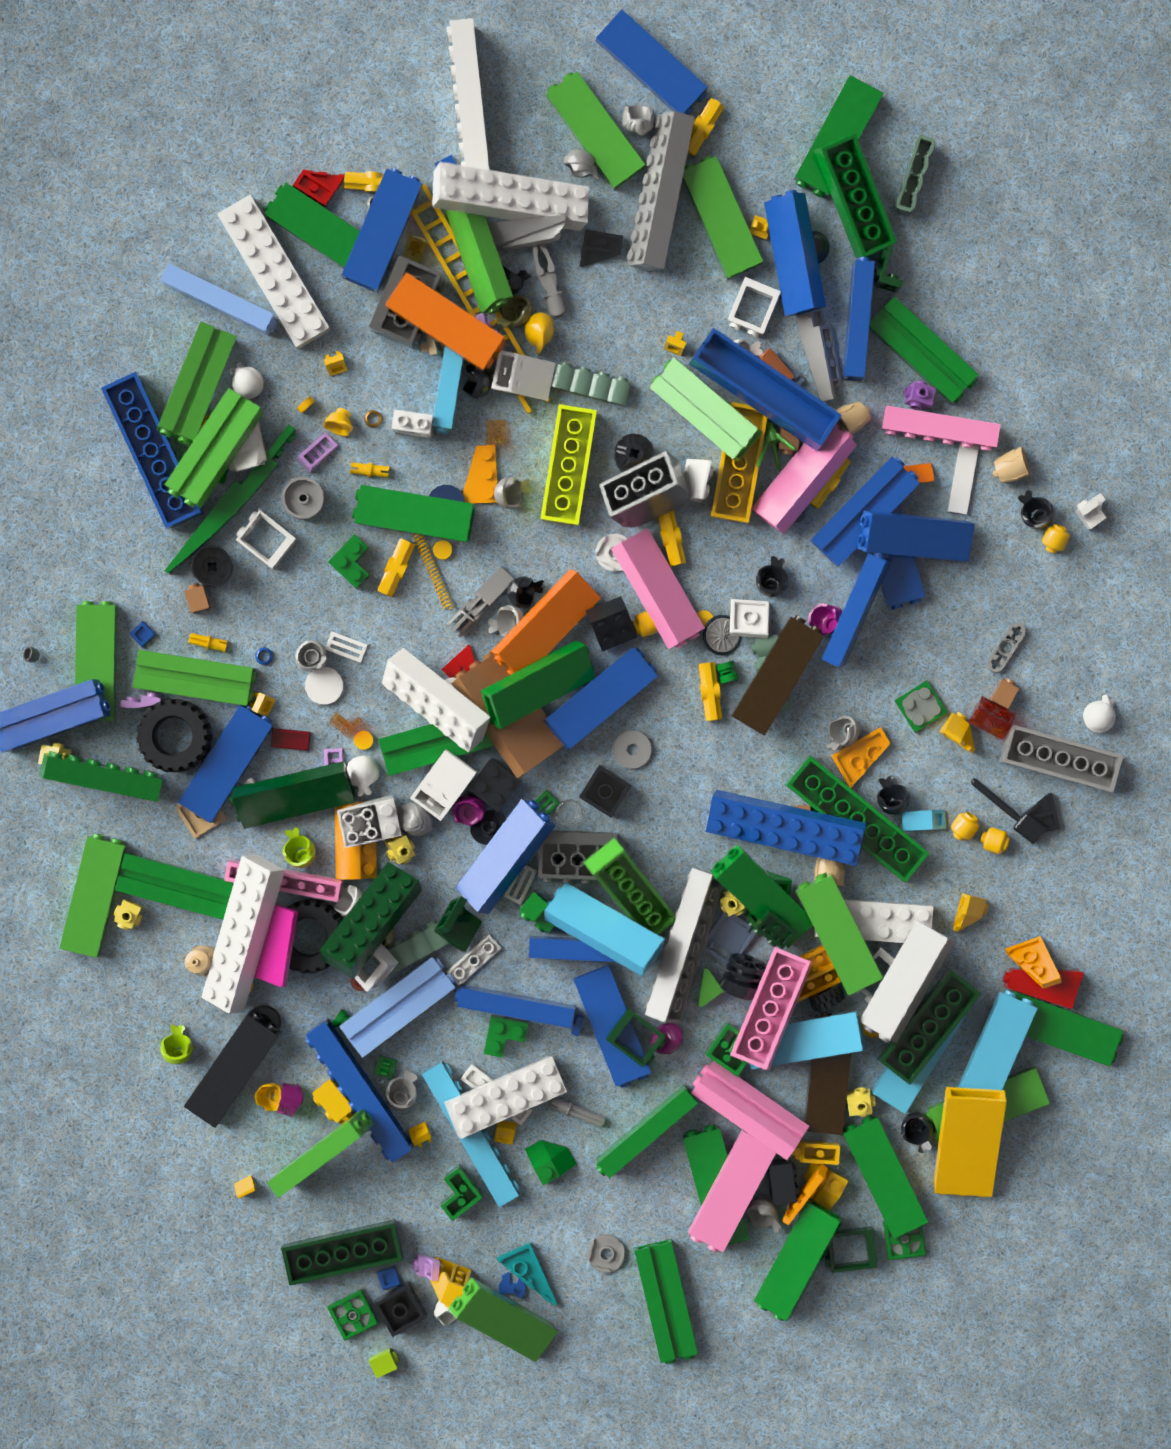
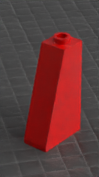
(1060, 994)

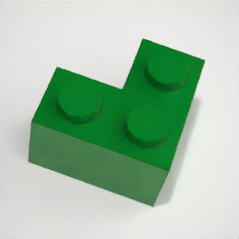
(346, 561)
(533, 910)
(501, 1029)
(721, 1049)
(465, 1193)

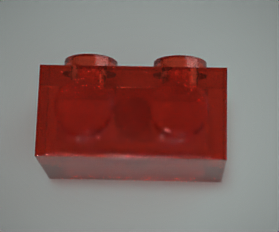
(991, 717)

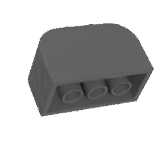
(646, 491)

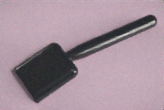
(1026, 826)

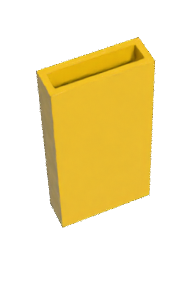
(969, 1141)

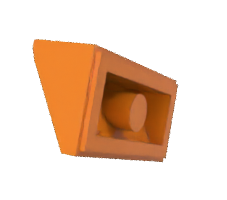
(774, 361)
(923, 471)

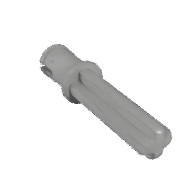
(575, 1111)

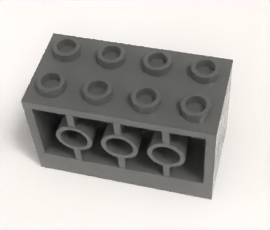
(385, 321)
(568, 845)

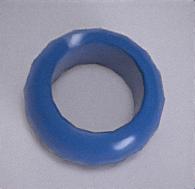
(264, 649)

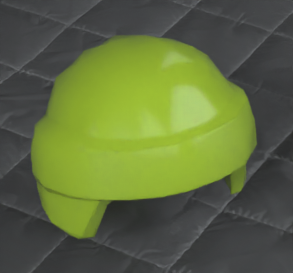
(304, 856)
(172, 1042)

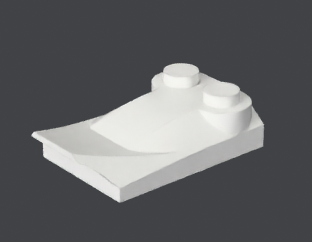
(251, 452)

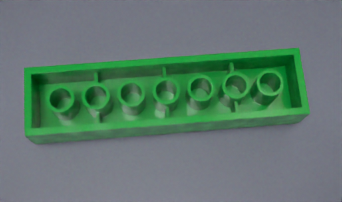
(881, 837)

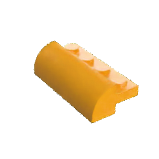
(355, 861)
(821, 975)

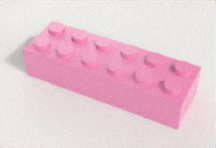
(771, 1008)

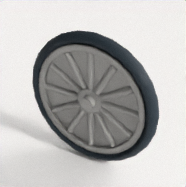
(717, 636)

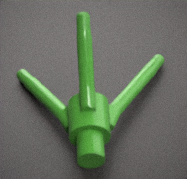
(773, 437)

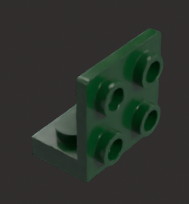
(890, 282)
(458, 924)
(773, 928)

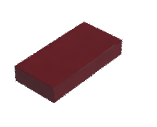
(290, 739)

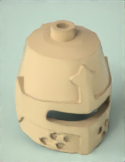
(854, 416)
(1012, 466)
(835, 868)
(199, 960)

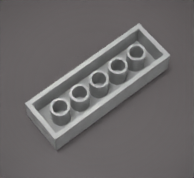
(1061, 758)

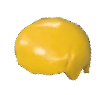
(268, 1103)

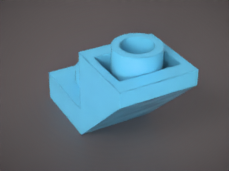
(923, 820)

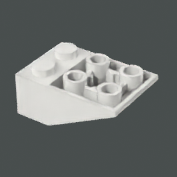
(523, 375)
(696, 476)
(443, 784)
(369, 822)

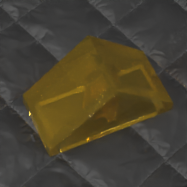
(415, 248)

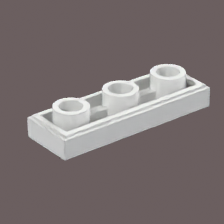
(482, 951)

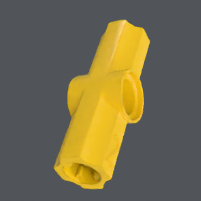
(704, 125)
(362, 181)
(830, 485)
(672, 539)
(396, 567)
(710, 691)

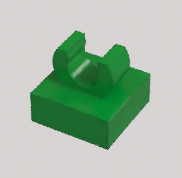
(385, 1067)

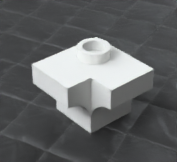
(1091, 511)

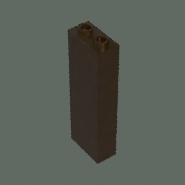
(778, 675)
(827, 1092)

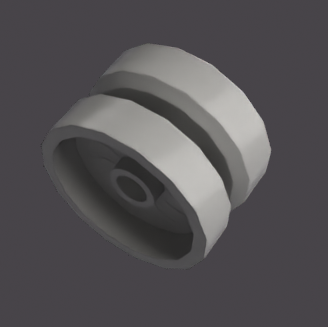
(315, 498)

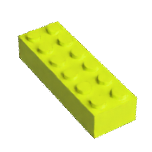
(568, 465)

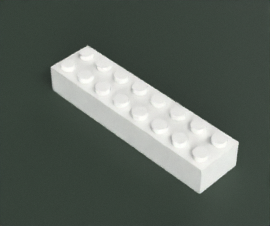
(468, 93)
(507, 195)
(273, 272)
(243, 933)

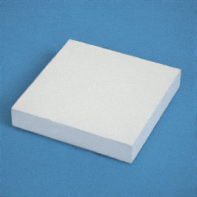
(749, 618)

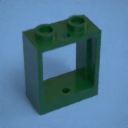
(619, 1026)
(871, 1261)

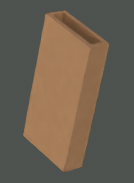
(520, 743)

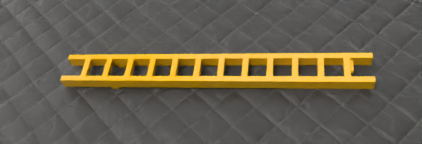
(453, 279)

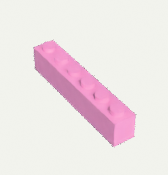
(940, 427)
(299, 883)

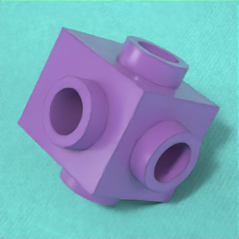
(919, 395)

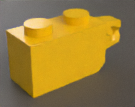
(332, 1100)
(817, 1152)

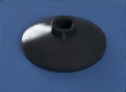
(491, 820)

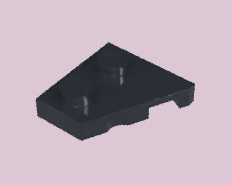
(599, 246)
(1045, 812)

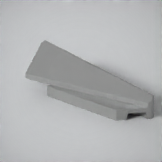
(528, 231)
(821, 352)

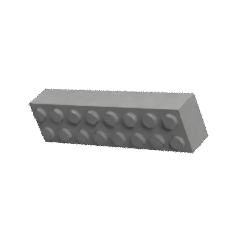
(660, 191)
(685, 947)

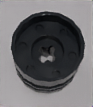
(623, 450)
(212, 555)
(742, 976)

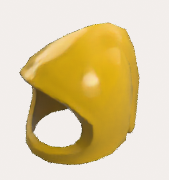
(539, 330)

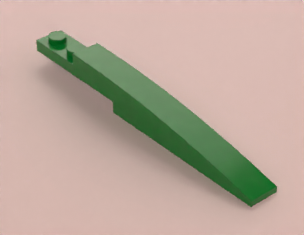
(233, 501)

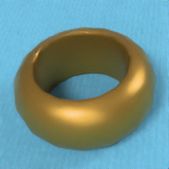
(373, 425)

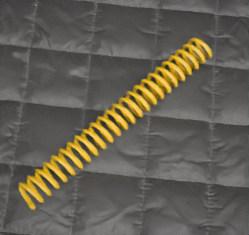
(430, 571)

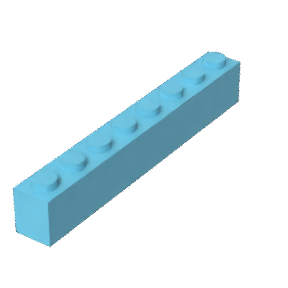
(477, 1144)

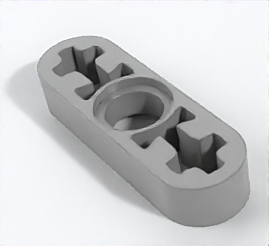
(1002, 662)

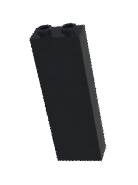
(233, 1068)

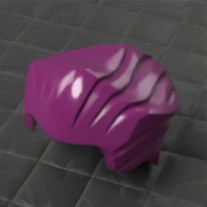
(825, 617)
(468, 809)
(673, 1038)
(290, 1099)

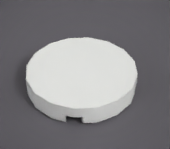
(604, 553)
(324, 685)

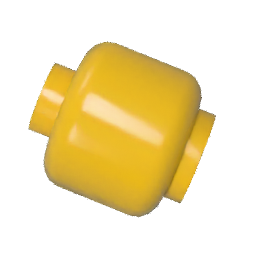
(1056, 538)
(644, 625)
(965, 826)
(995, 840)

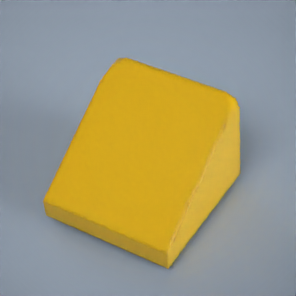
(505, 1132)
(245, 1187)

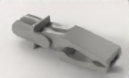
(554, 300)
(487, 594)

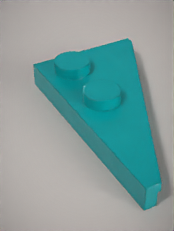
(525, 1265)

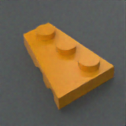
(482, 476)
(857, 758)
(1035, 961)
(805, 1192)

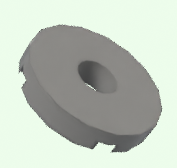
(622, 743)
(602, 1242)

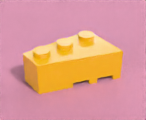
(451, 1281)

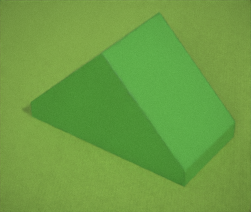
(709, 988)

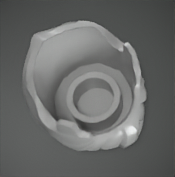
(638, 119)
(414, 819)

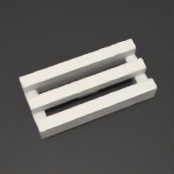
(331, 641)
(513, 898)

